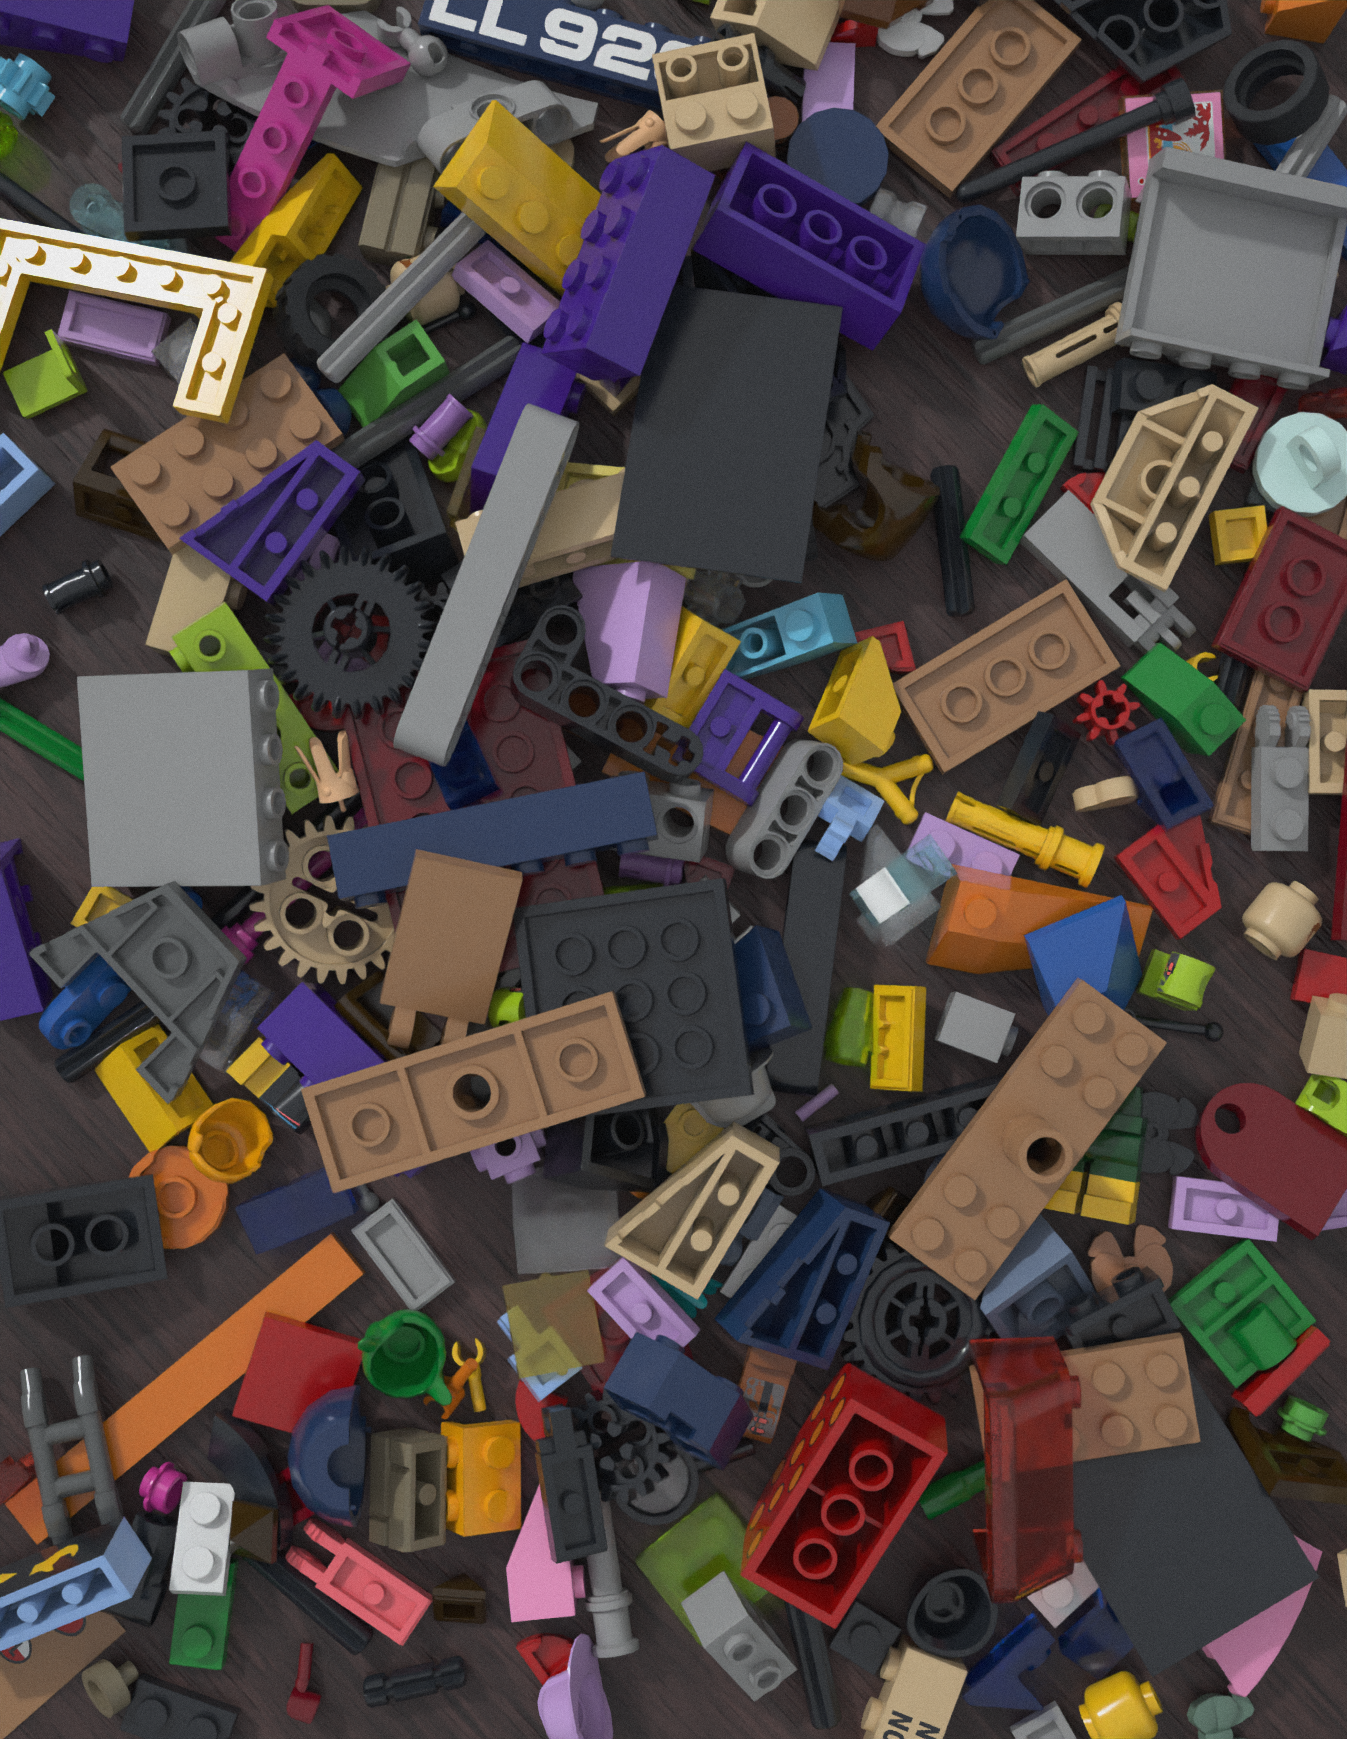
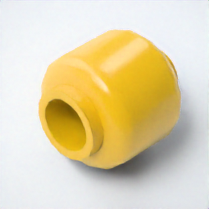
(1120, 1708)

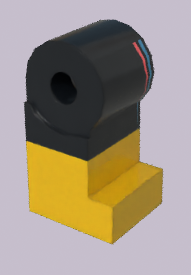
(273, 1084)

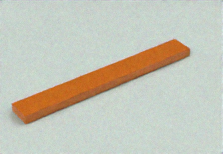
(199, 1374)

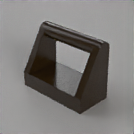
(103, 496)
(372, 1019)

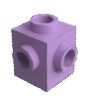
(515, 1165)

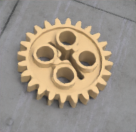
(314, 941)

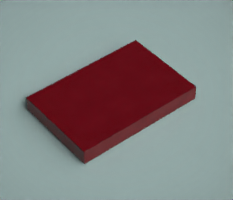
(1288, 601)

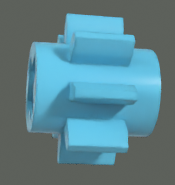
(24, 87)

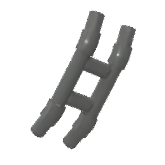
(43, 1437)

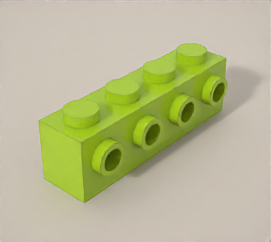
(221, 644)

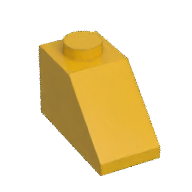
(858, 704)

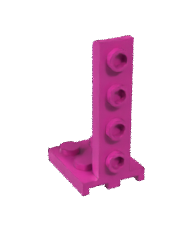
(322, 55)

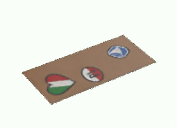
(45, 1663)

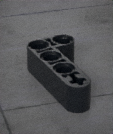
(610, 704)

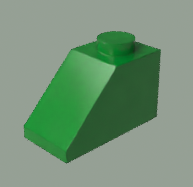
(1185, 699)

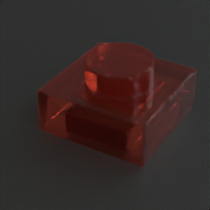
(15, 1476)

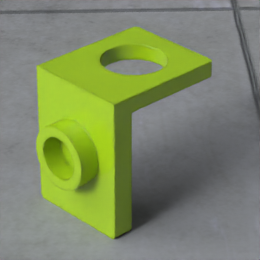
(45, 379)

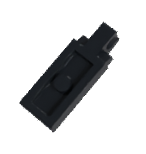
(569, 1488)

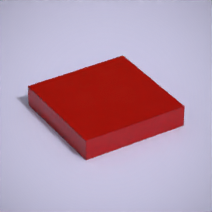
(292, 1369)

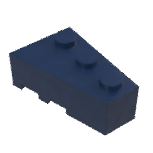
(768, 990)
(808, 1281)

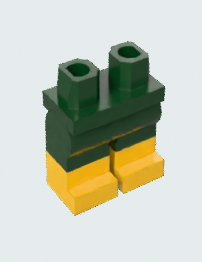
(1114, 1168)

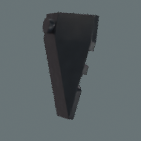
(608, 1152)

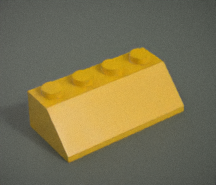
(520, 194)

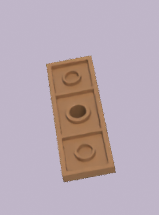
(1055, 1090)
(424, 1104)

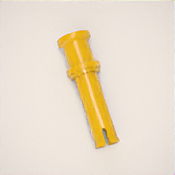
(1046, 846)

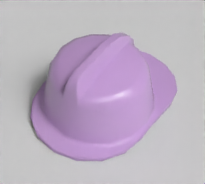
(574, 1700)

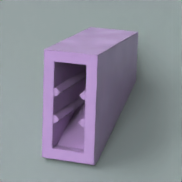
(631, 625)

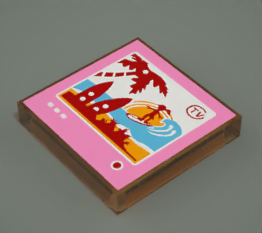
(1198, 135)

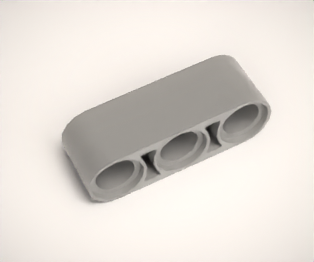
(805, 799)

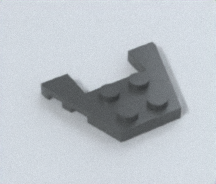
(170, 960)

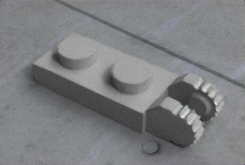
(1280, 781)

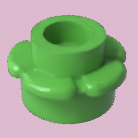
(1302, 1418)

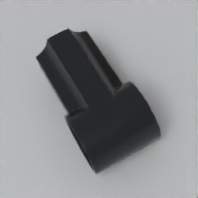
(158, 1536)

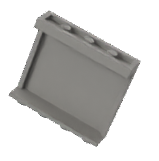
(1233, 268)
(183, 778)

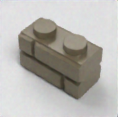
(401, 212)
(408, 1489)

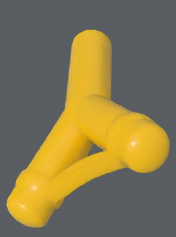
(885, 781)

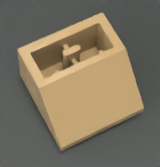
(790, 28)
(714, 101)

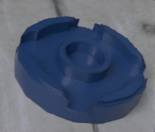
(840, 153)

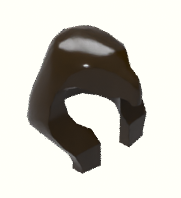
(891, 510)

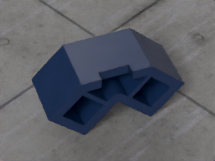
(671, 1391)

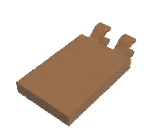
(448, 944)

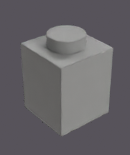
(976, 1028)

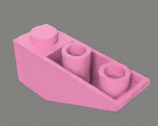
(535, 1582)

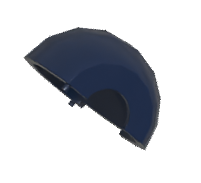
(972, 271)
(330, 1456)

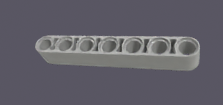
(486, 585)

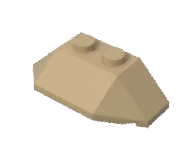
(1168, 479)

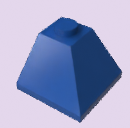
(1090, 946)

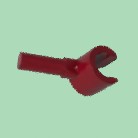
(303, 1703)

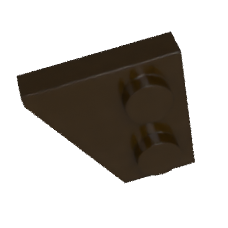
(1289, 1464)

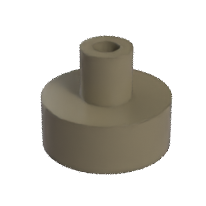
(109, 1685)

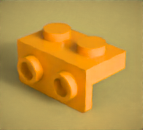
(483, 1477)

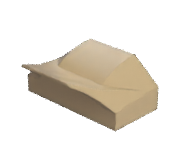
(1326, 740)

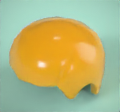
(229, 1140)

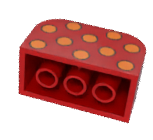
(841, 1494)

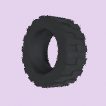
(295, 297)

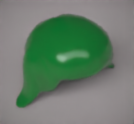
(406, 1356)

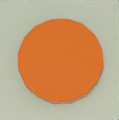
(187, 1200)

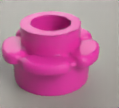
(162, 1488)

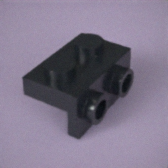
(1122, 1312)

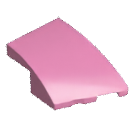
(1253, 1646)

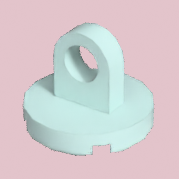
(1302, 464)

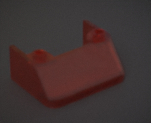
(1027, 1466)

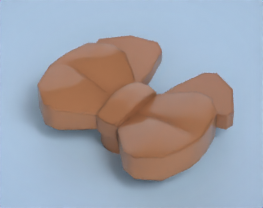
(1109, 1261)

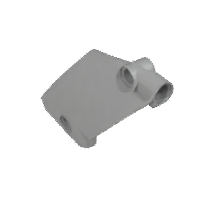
(388, 125)

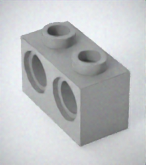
(1071, 228)
(674, 840)
(738, 1636)

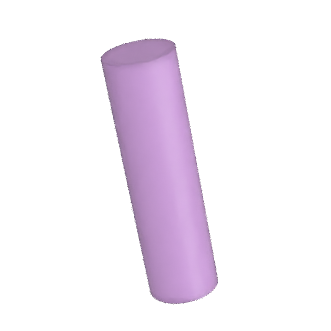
(817, 1102)

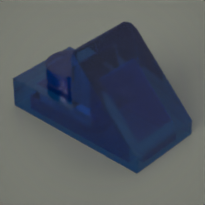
(1163, 776)
(997, 1678)

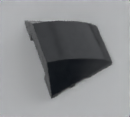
(1151, 34)

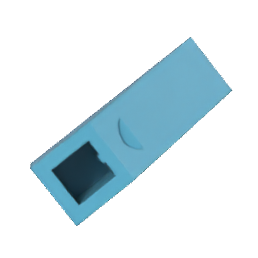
(791, 635)

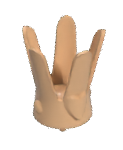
(648, 131)
(332, 785)

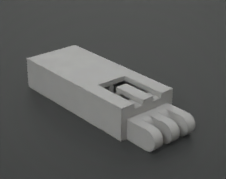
(1074, 549)

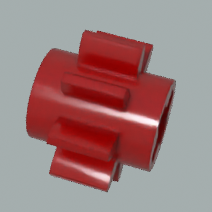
(1111, 700)

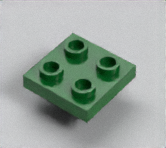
(1241, 1313)

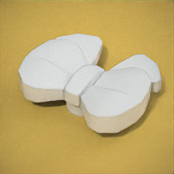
(912, 36)

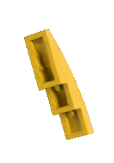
(301, 223)

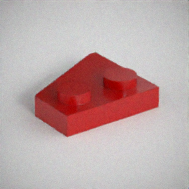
(1174, 875)

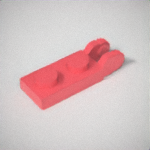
(362, 1583)

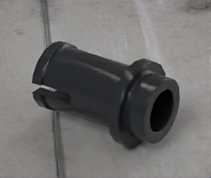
(78, 586)

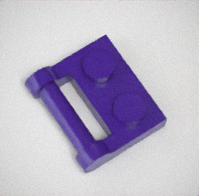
(723, 727)

